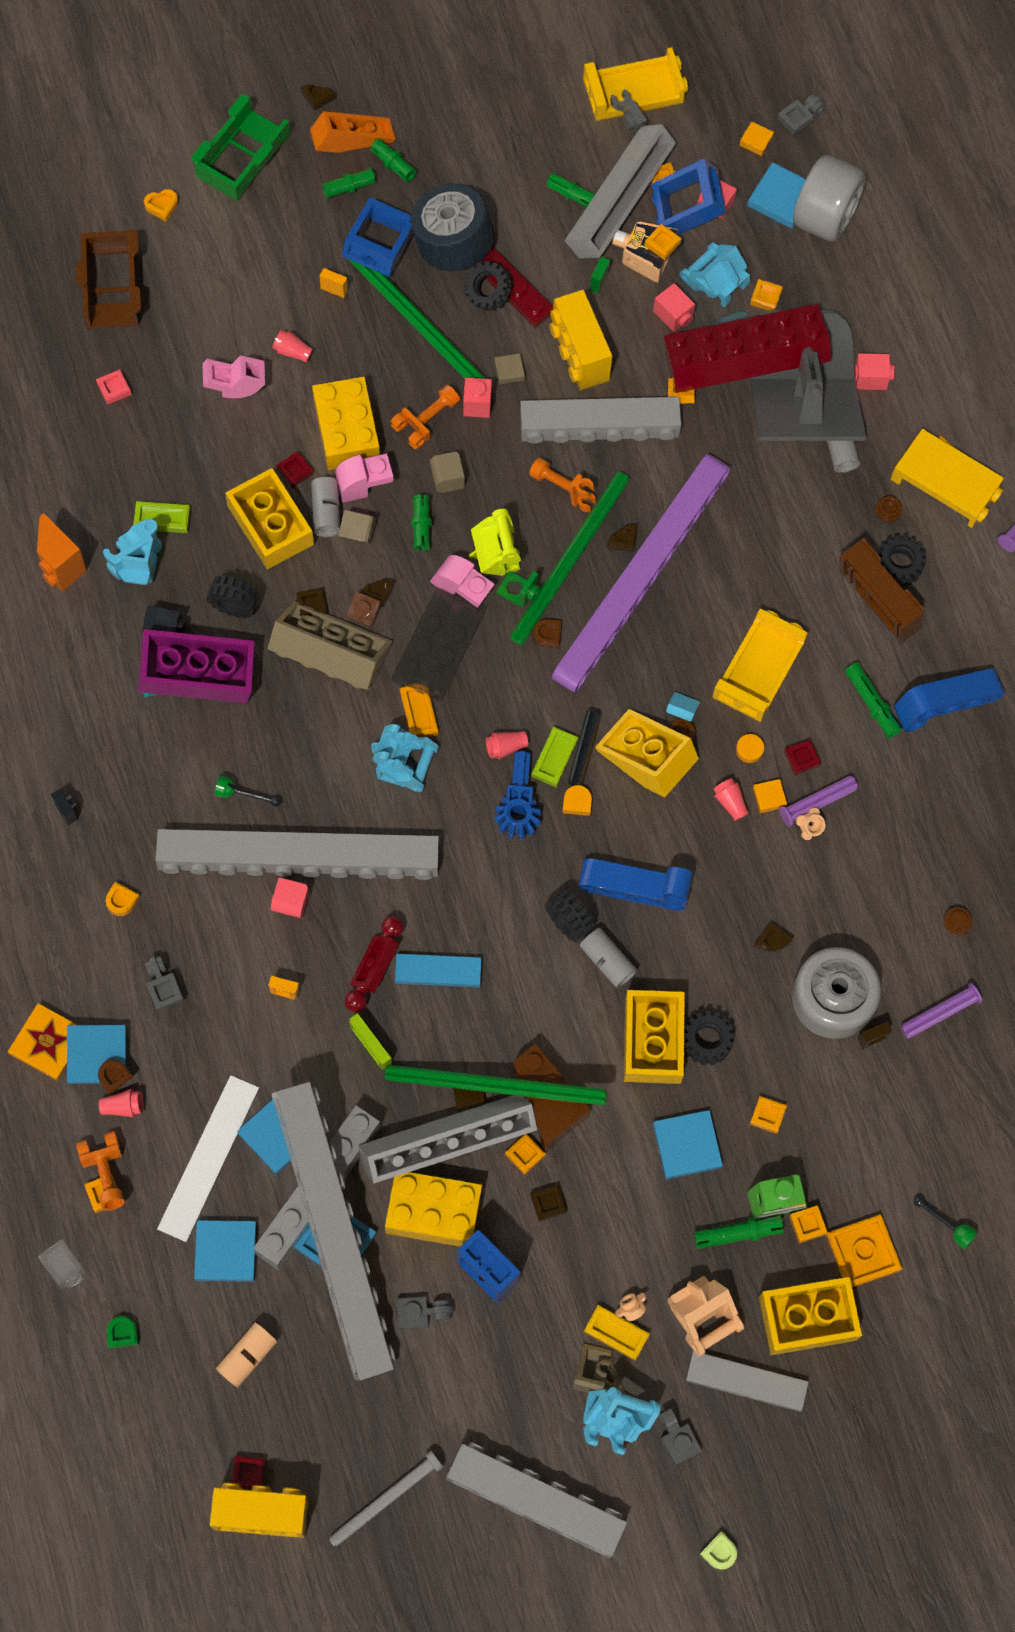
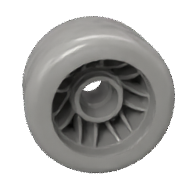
(829, 198)
(832, 1013)

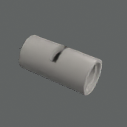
(843, 455)
(325, 506)
(608, 958)

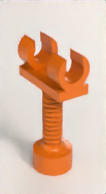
(448, 397)
(541, 470)
(111, 1197)

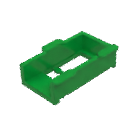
(251, 124)

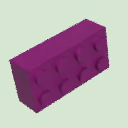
(195, 666)

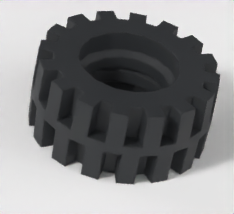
(480, 273)
(908, 548)
(232, 596)
(569, 915)
(713, 1021)

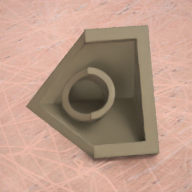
(596, 1370)

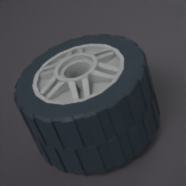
(452, 227)

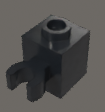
(163, 620)

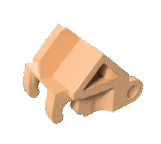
(699, 1303)

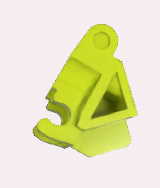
(489, 539)

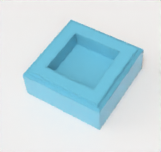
(682, 706)

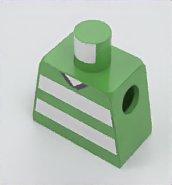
(777, 1196)

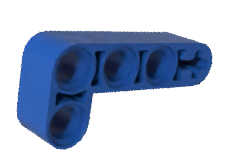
(947, 697)
(636, 884)

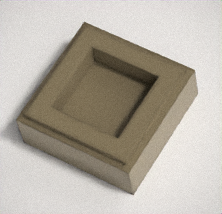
(509, 369)

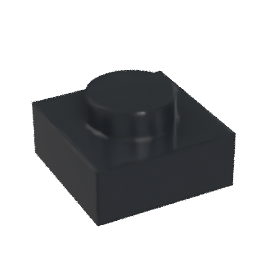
(65, 806)

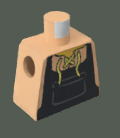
(639, 256)

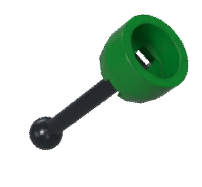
(226, 788)
(962, 1234)

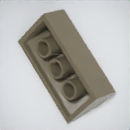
(329, 645)

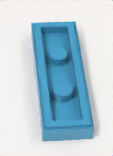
(438, 970)

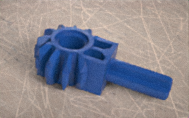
(518, 801)

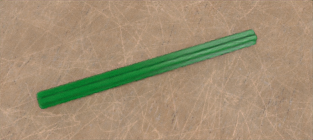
(420, 322)
(569, 558)
(496, 1085)

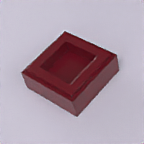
(294, 469)
(802, 757)
(248, 1472)

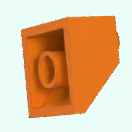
(58, 555)

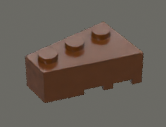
(552, 1117)

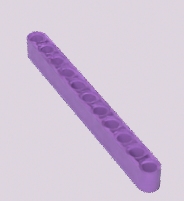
(640, 573)

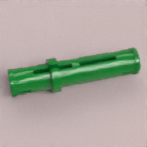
(879, 710)
(739, 1232)

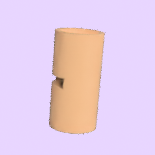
(246, 1355)

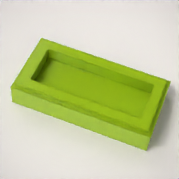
(167, 516)
(554, 757)
(370, 1042)

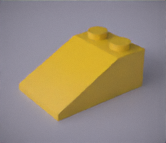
(648, 752)

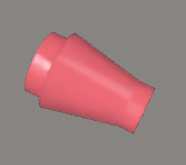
(291, 346)
(503, 744)
(731, 798)
(122, 1104)

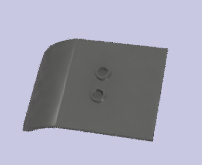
(814, 399)

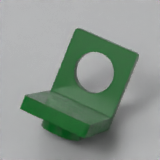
(529, 588)

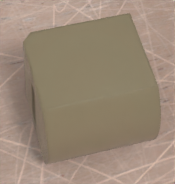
(447, 472)
(357, 527)

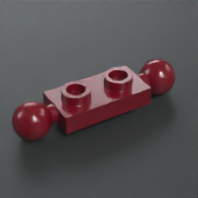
(374, 964)

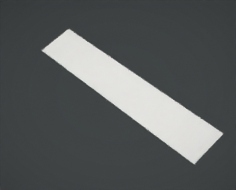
(208, 1158)

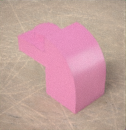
(237, 379)
(359, 474)
(459, 577)

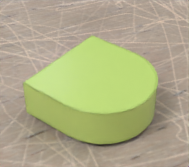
(720, 1552)

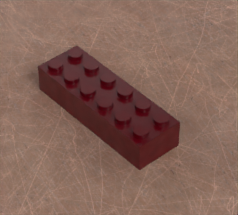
(745, 348)

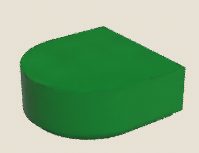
(121, 1333)

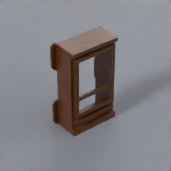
(109, 314)
(891, 603)

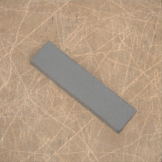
(747, 1381)

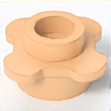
(817, 826)
(632, 1306)

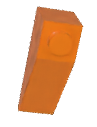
(349, 132)

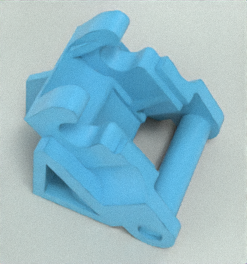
(721, 275)
(138, 553)
(393, 753)
(617, 1417)

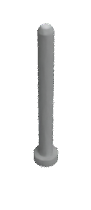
(386, 1499)

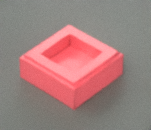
(113, 387)

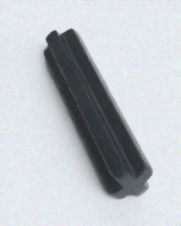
(584, 747)

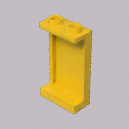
(649, 82)
(949, 476)
(760, 665)

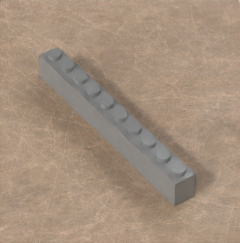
(297, 853)
(332, 1231)

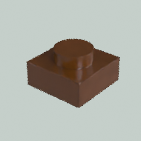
(363, 608)

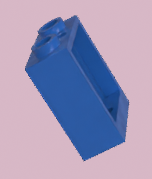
(711, 190)
(381, 258)
(483, 1259)

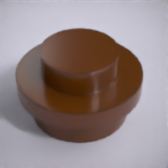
(888, 509)
(957, 921)

